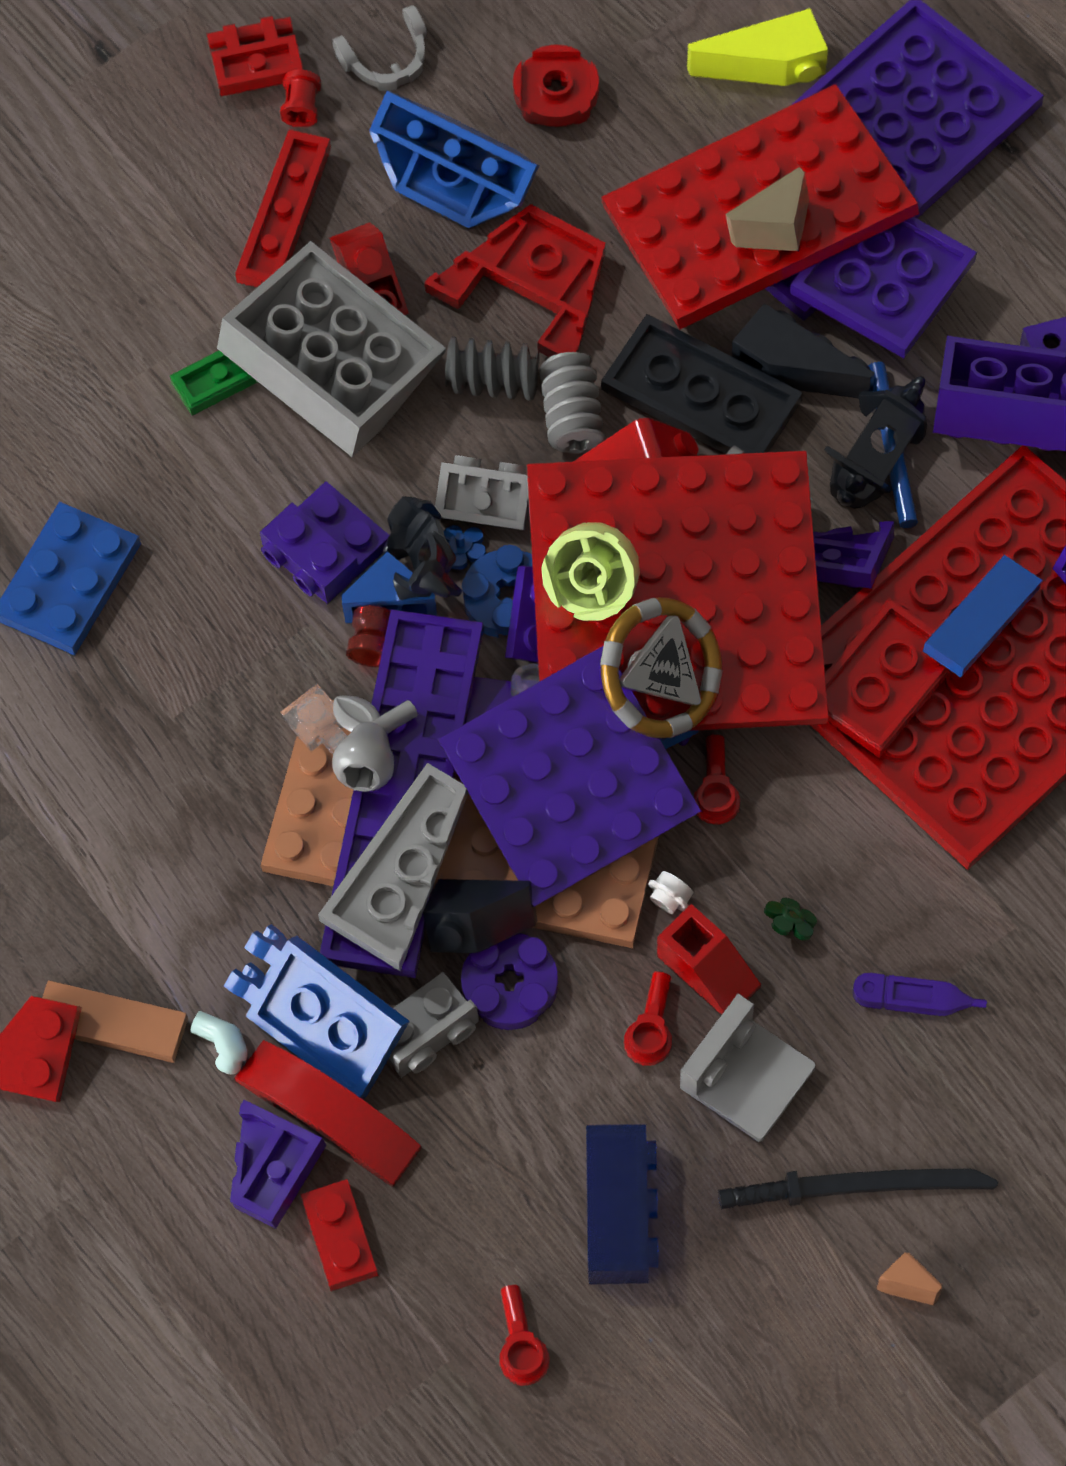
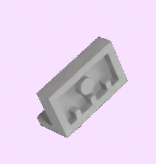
(483, 494)
(436, 1018)

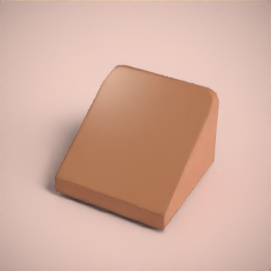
(910, 1281)

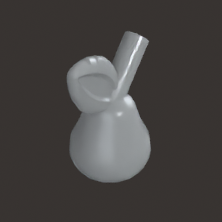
(365, 756)

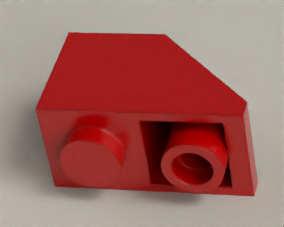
(367, 258)
(706, 959)

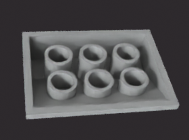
(329, 347)

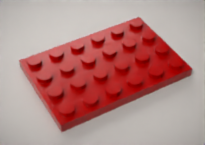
(679, 212)

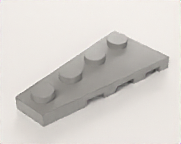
(394, 876)

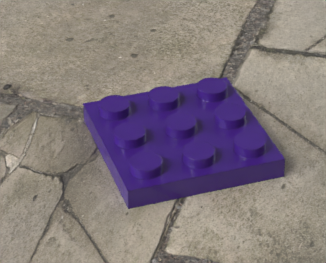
(888, 283)

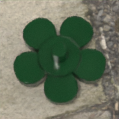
(789, 918)

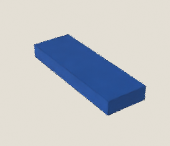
(982, 616)

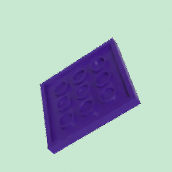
(566, 779)

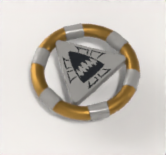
(662, 667)

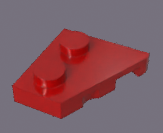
(38, 1048)

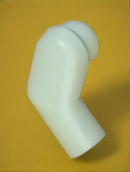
(227, 1040)

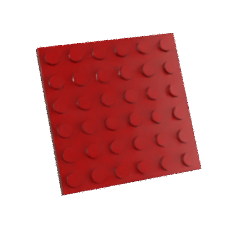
(711, 534)

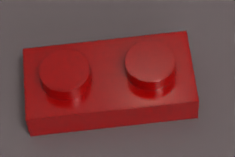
(339, 1235)

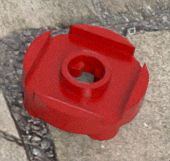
(561, 107)

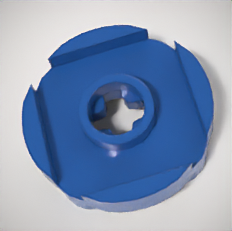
(483, 585)

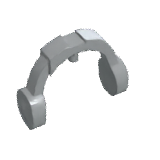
(387, 82)

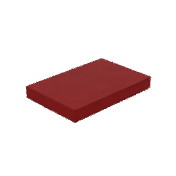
(882, 678)

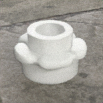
(670, 893)

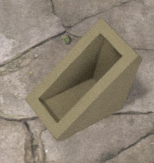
(773, 216)

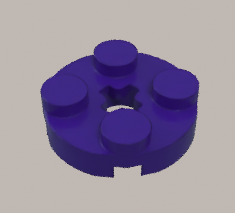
(530, 998)

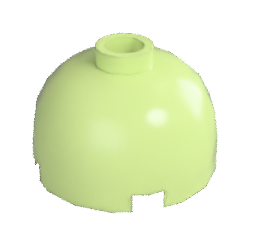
(591, 571)

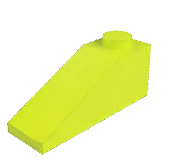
(765, 53)

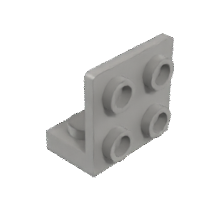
(745, 1071)

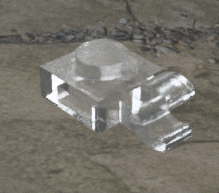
(314, 720)

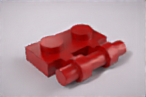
(257, 63)

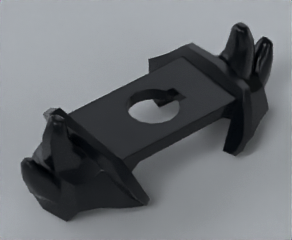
(862, 473)
(413, 529)

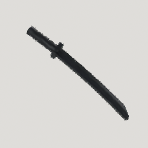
(856, 1182)

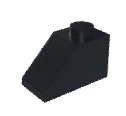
(477, 913)

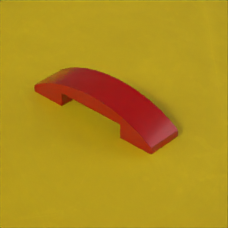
(329, 1110)

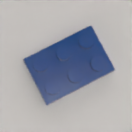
(67, 578)

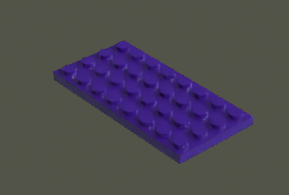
(928, 103)

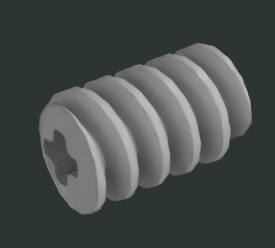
(571, 402)

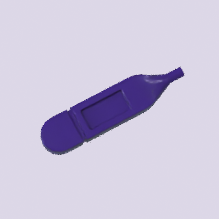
(911, 995)

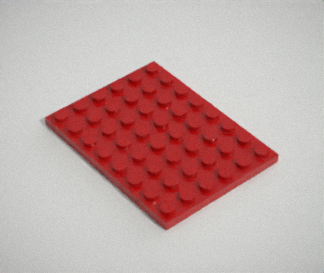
(997, 735)

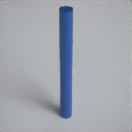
(898, 475)

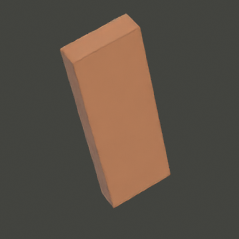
(123, 1022)

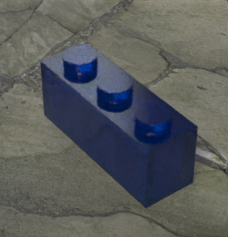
(620, 1204)

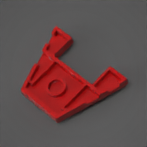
(538, 260)

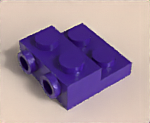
(323, 542)

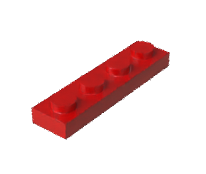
(283, 207)

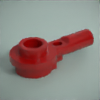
(716, 796)
(648, 1038)
(523, 1357)

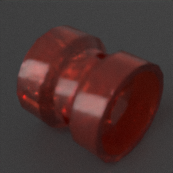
(369, 637)

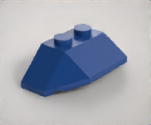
(449, 163)

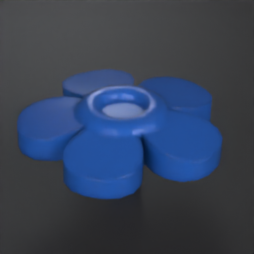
(465, 545)

